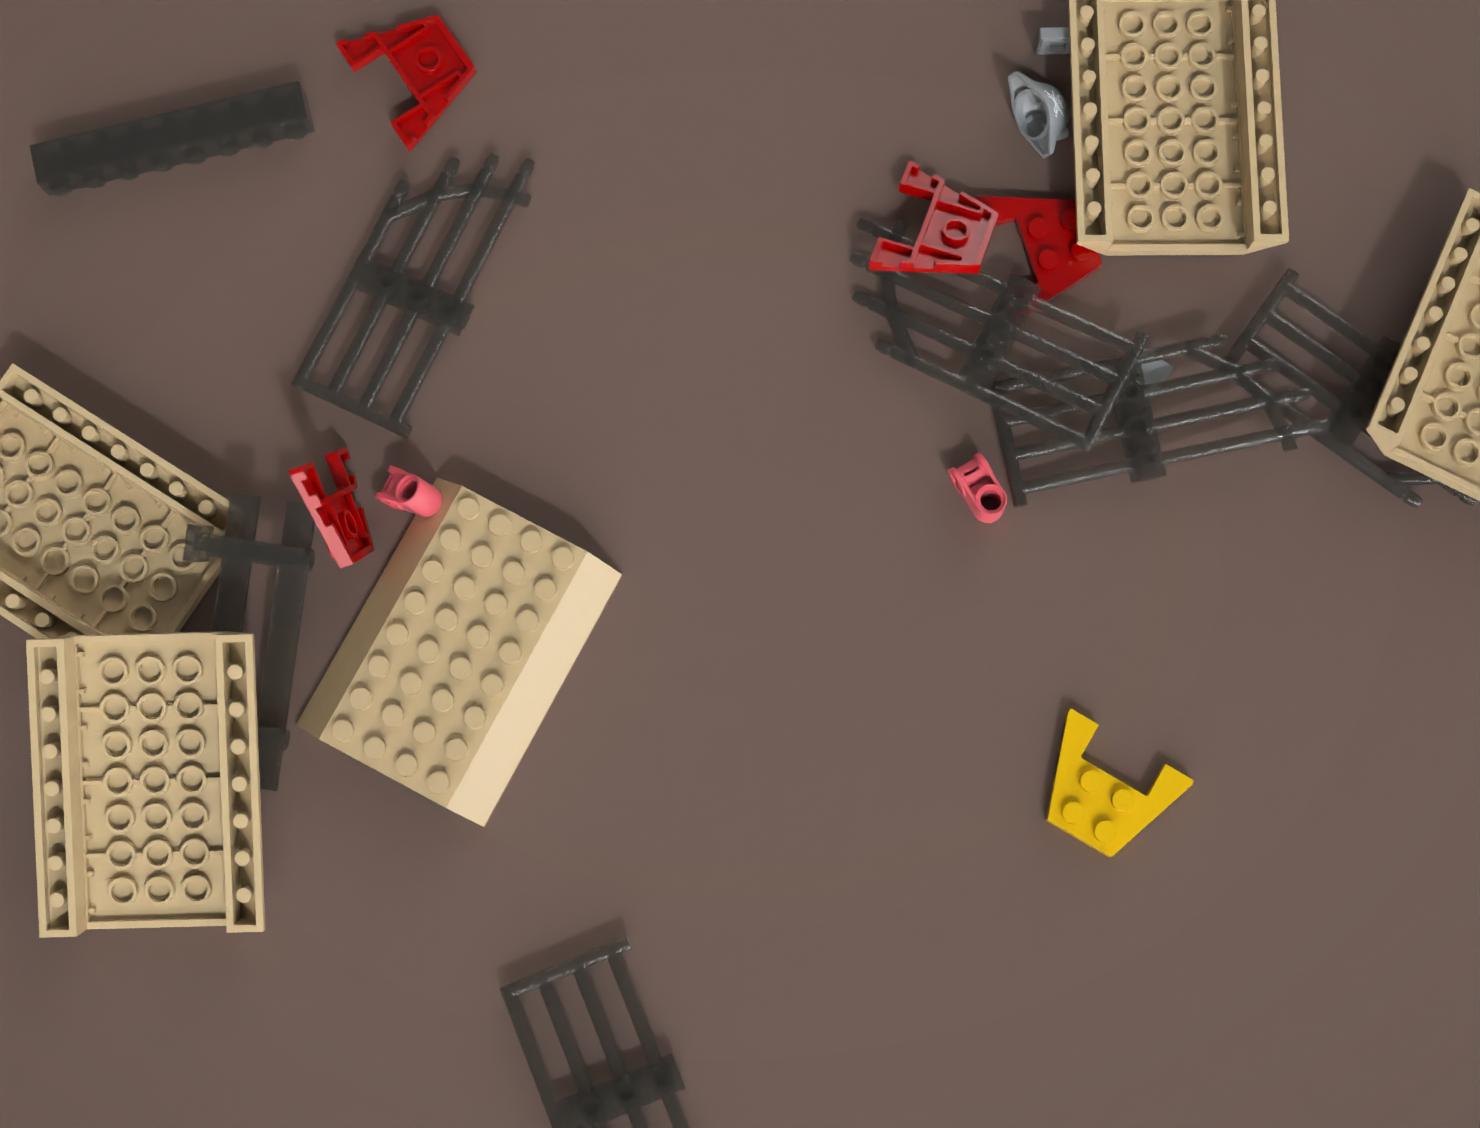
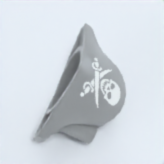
(1039, 112)

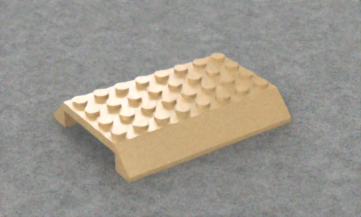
(1177, 127)
(1433, 390)
(93, 522)
(460, 651)
(146, 781)

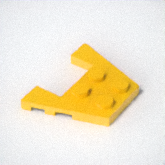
(1097, 805)

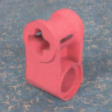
(975, 482)
(409, 493)

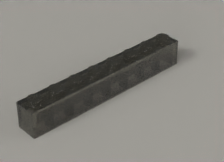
(172, 139)

